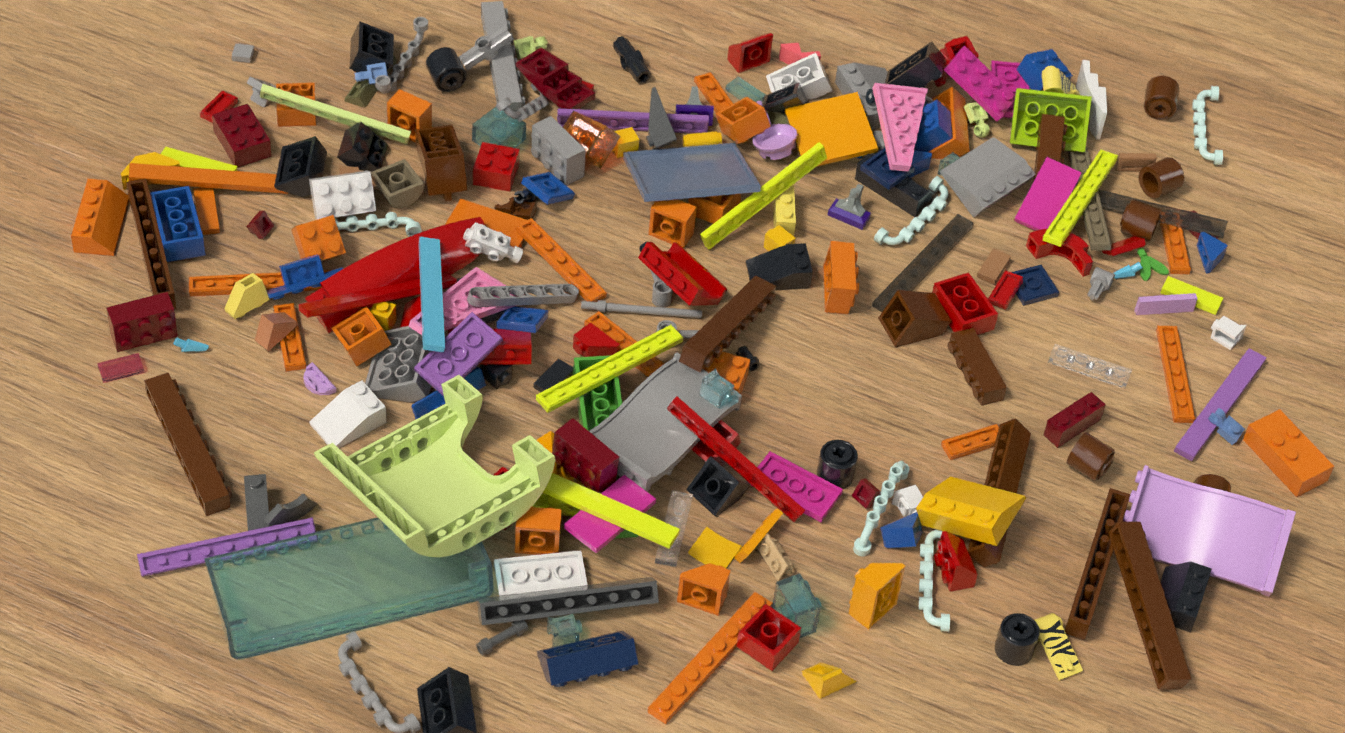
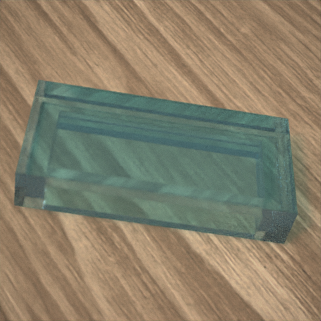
(742, 89)

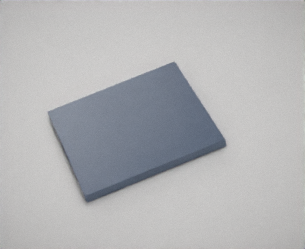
(690, 172)

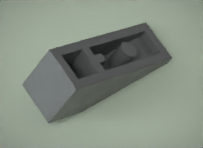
(659, 127)
(256, 501)

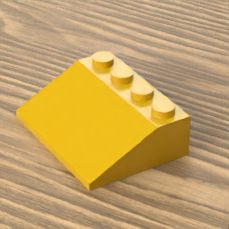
(969, 509)

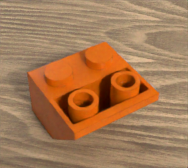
(293, 117)

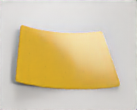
(713, 549)

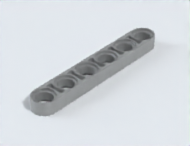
(523, 298)

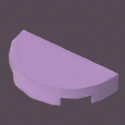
(317, 382)

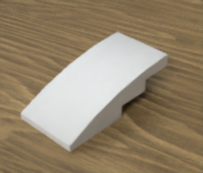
(1088, 86)

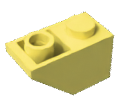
(246, 295)

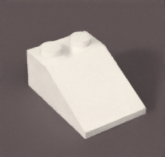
(807, 72)
(349, 415)

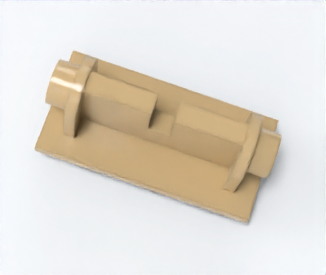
(773, 555)

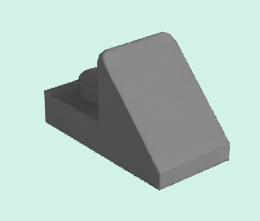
(257, 84)

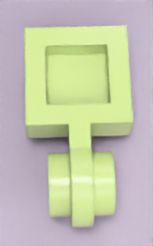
(527, 45)
(977, 115)

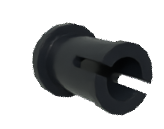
(524, 196)
(744, 352)

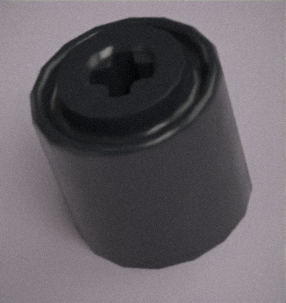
(446, 69)
(837, 463)
(1017, 639)

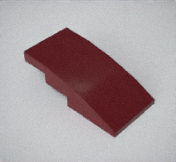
(554, 79)

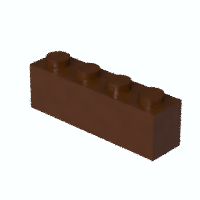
(1050, 140)
(977, 366)

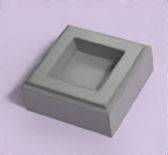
(243, 53)

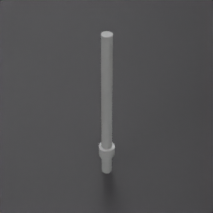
(602, 306)

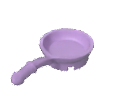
(776, 140)

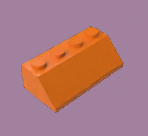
(960, 142)
(99, 218)

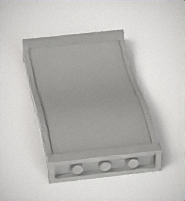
(647, 434)

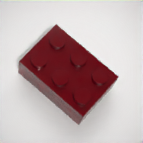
(241, 135)
(142, 322)
(585, 456)

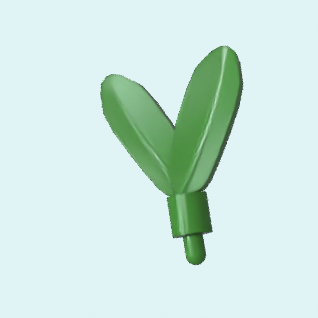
(1150, 263)

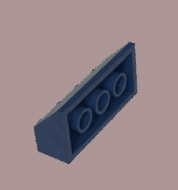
(588, 658)

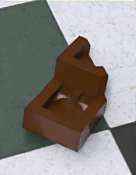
(523, 210)

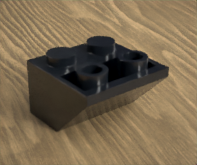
(362, 148)

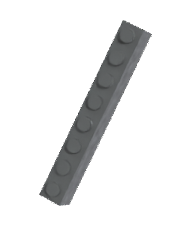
(567, 600)

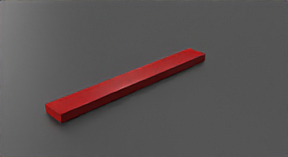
(368, 297)
(735, 459)

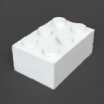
(342, 194)

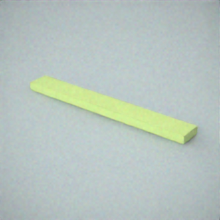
(333, 113)

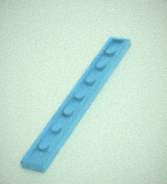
(431, 295)

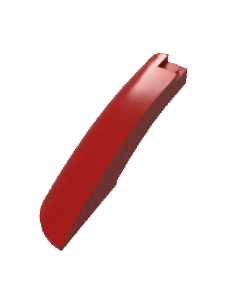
(395, 265)

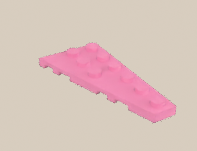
(900, 120)
(455, 301)

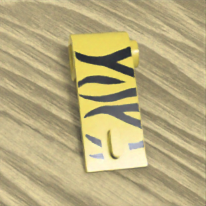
(1055, 81)
(1058, 646)

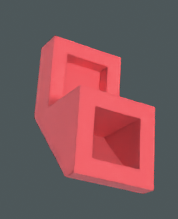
(792, 53)

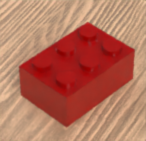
(965, 304)

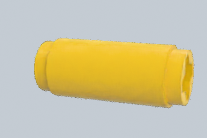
(704, 138)

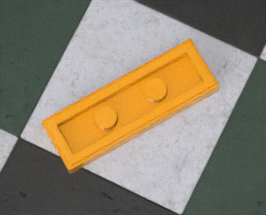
(758, 535)

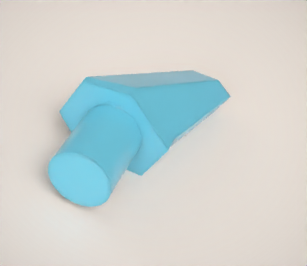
(1128, 271)
(190, 345)

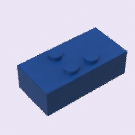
(178, 223)

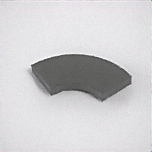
(291, 511)

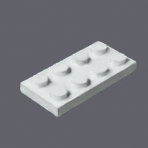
(539, 572)

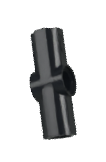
(631, 60)

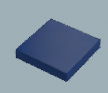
(548, 188)
(522, 319)

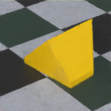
(826, 679)

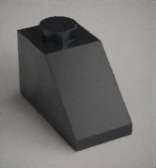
(497, 374)

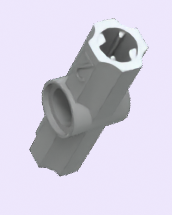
(486, 48)

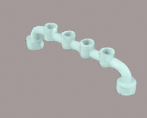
(1200, 129)
(372, 223)
(917, 223)
(898, 472)
(926, 584)

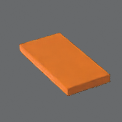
(492, 219)

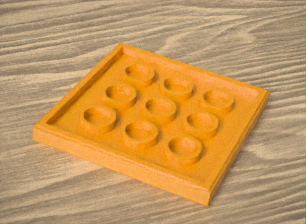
(836, 124)

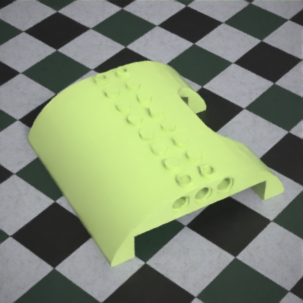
(431, 488)

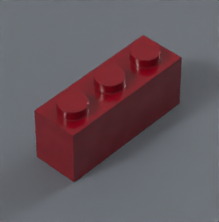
(1074, 419)

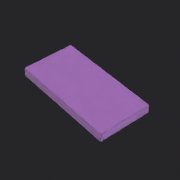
(462, 353)

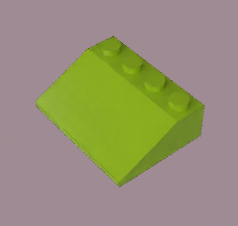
(1030, 106)

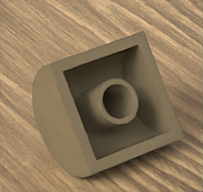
(398, 183)

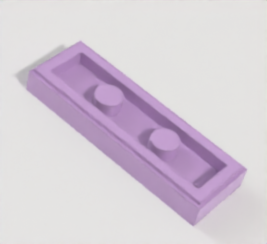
(1165, 304)

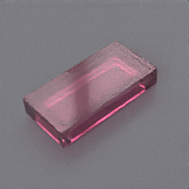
(120, 367)

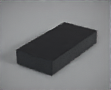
(553, 375)

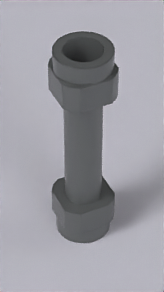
(486, 645)

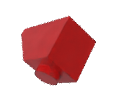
(592, 342)

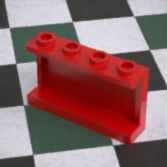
(683, 274)
(514, 348)

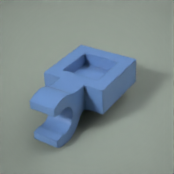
(372, 72)
(1228, 427)

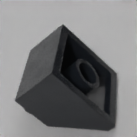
(717, 486)

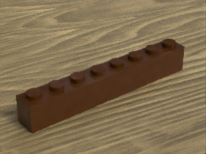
(150, 239)
(727, 324)
(187, 444)
(1003, 474)
(1096, 565)
(1149, 606)

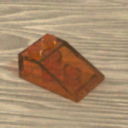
(593, 137)

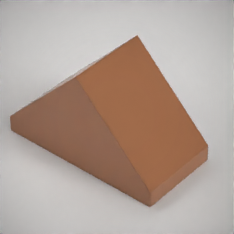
(273, 329)

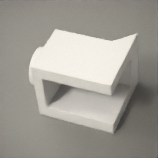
(1227, 332)
(907, 500)

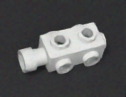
(492, 243)

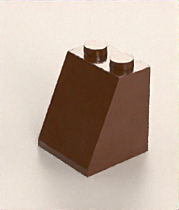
(913, 317)

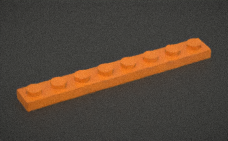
(705, 662)

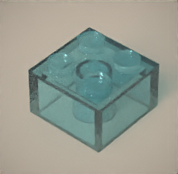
(498, 129)
(797, 603)

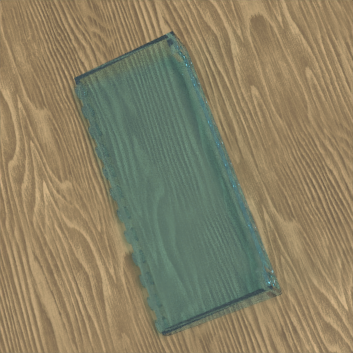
(335, 586)

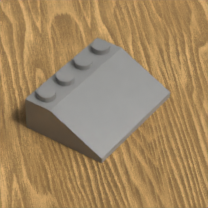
(861, 78)
(987, 175)
(392, 370)

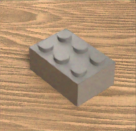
(558, 150)

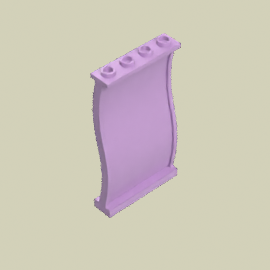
(1211, 527)

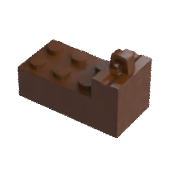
(441, 160)

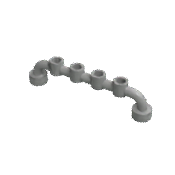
(389, 83)
(525, 111)
(370, 698)

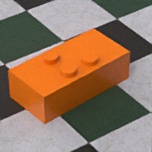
(1288, 453)

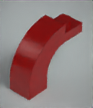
(1073, 249)

